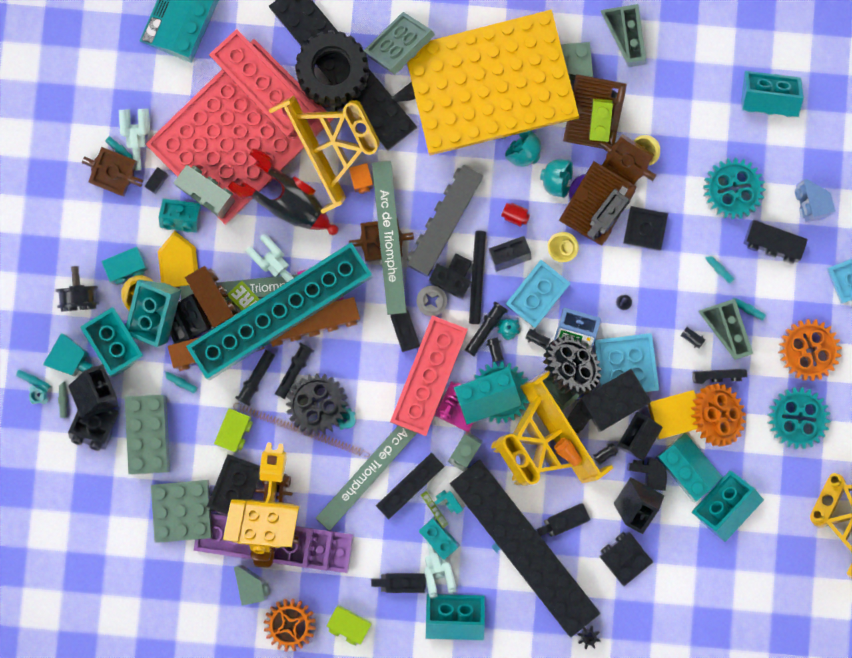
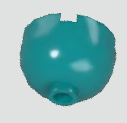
(524, 150)
(557, 177)

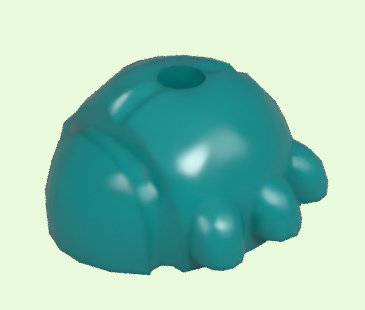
(508, 334)
(351, 420)

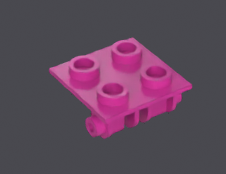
(450, 410)

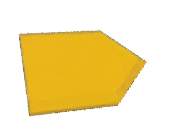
(177, 260)

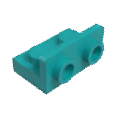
(179, 215)
(439, 538)

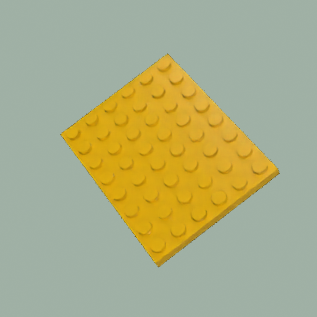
(492, 83)

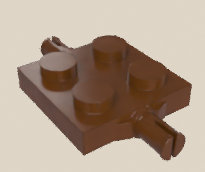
(628, 159)
(112, 171)
(370, 240)

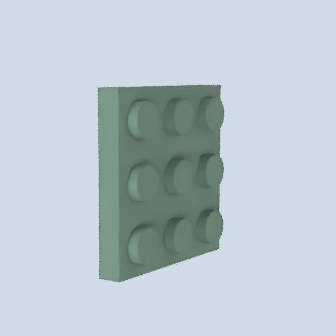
(399, 43)
(181, 511)

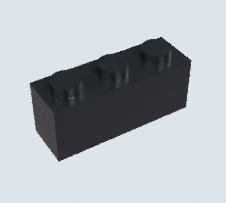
(775, 242)

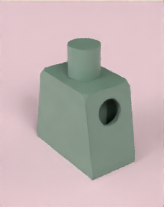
(465, 451)

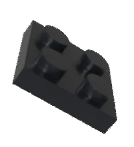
(645, 228)

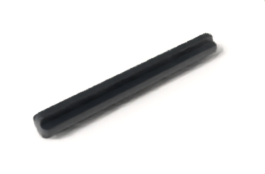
(477, 277)

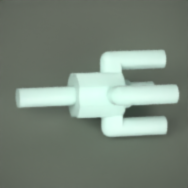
(135, 133)
(272, 261)
(437, 569)

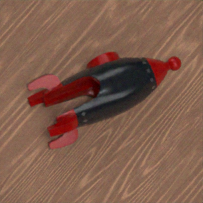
(296, 202)

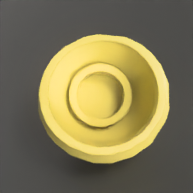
(650, 144)
(563, 247)

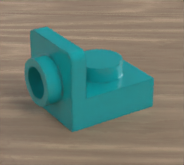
(452, 504)

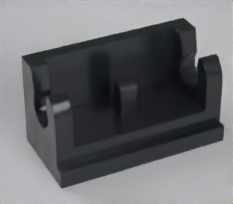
(510, 253)

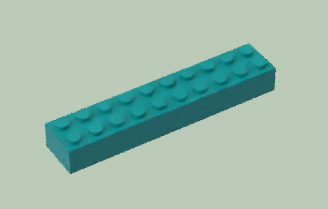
(279, 311)

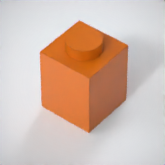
(361, 178)

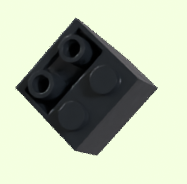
(93, 392)
(639, 436)
(638, 504)

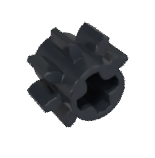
(591, 642)

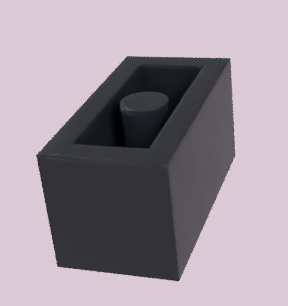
(156, 180)

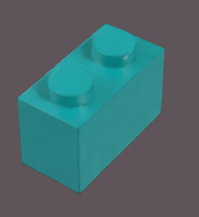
(124, 265)

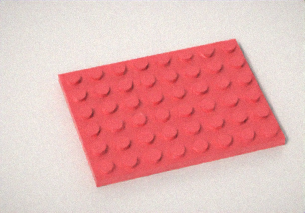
(221, 130)

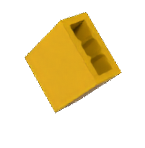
(674, 414)

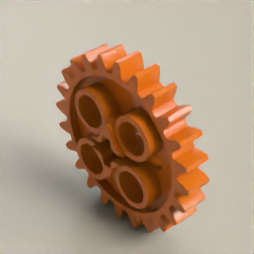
(826, 344)
(718, 415)

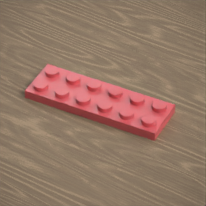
(257, 79)
(428, 375)

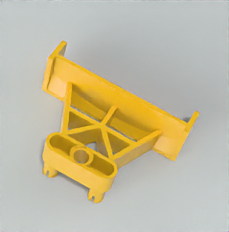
(354, 114)
(557, 425)
(822, 514)

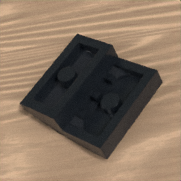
(188, 320)

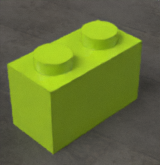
(600, 120)
(233, 431)
(349, 625)

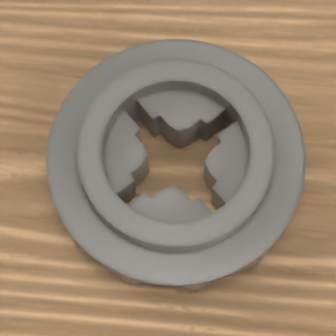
(432, 291)

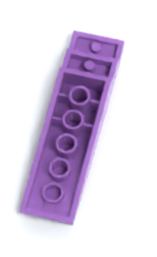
(315, 549)

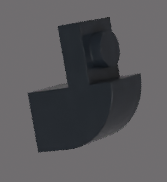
(655, 473)

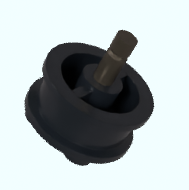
(77, 295)

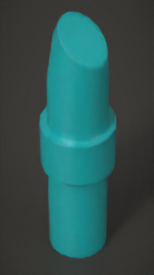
(117, 147)
(720, 269)
(749, 309)
(32, 379)
(180, 382)

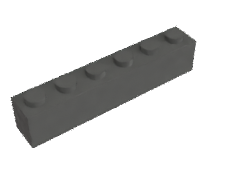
(445, 220)

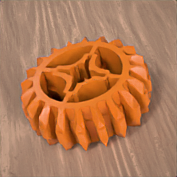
(285, 616)

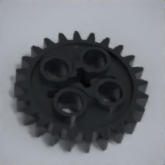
(572, 365)
(309, 390)

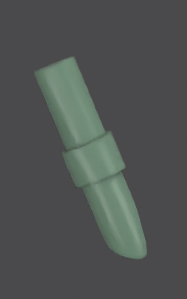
(62, 400)

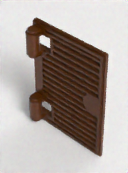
(584, 92)
(590, 196)

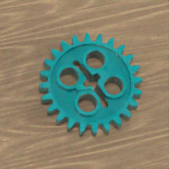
(729, 172)
(517, 377)
(797, 434)

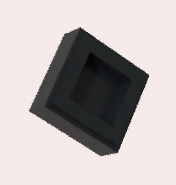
(460, 265)

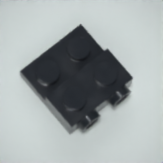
(93, 430)
(625, 558)

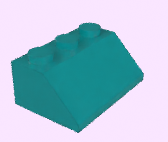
(772, 94)
(152, 312)
(112, 342)
(487, 396)
(689, 467)
(728, 505)
(455, 617)

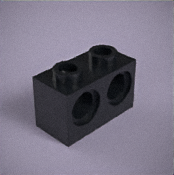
(450, 281)

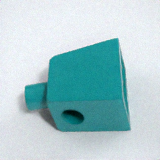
(67, 356)

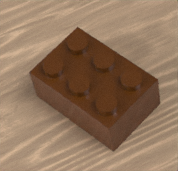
(211, 295)

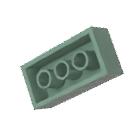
(147, 434)

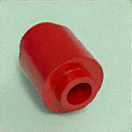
(515, 214)

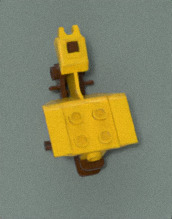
(266, 522)

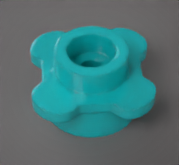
(34, 398)

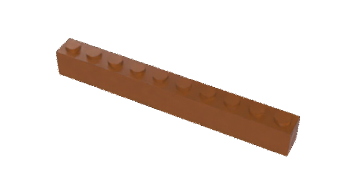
(330, 318)

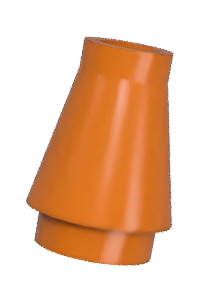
(567, 451)

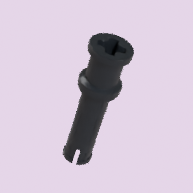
(490, 321)
(298, 362)
(251, 385)

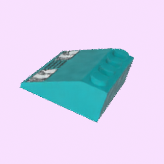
(178, 26)

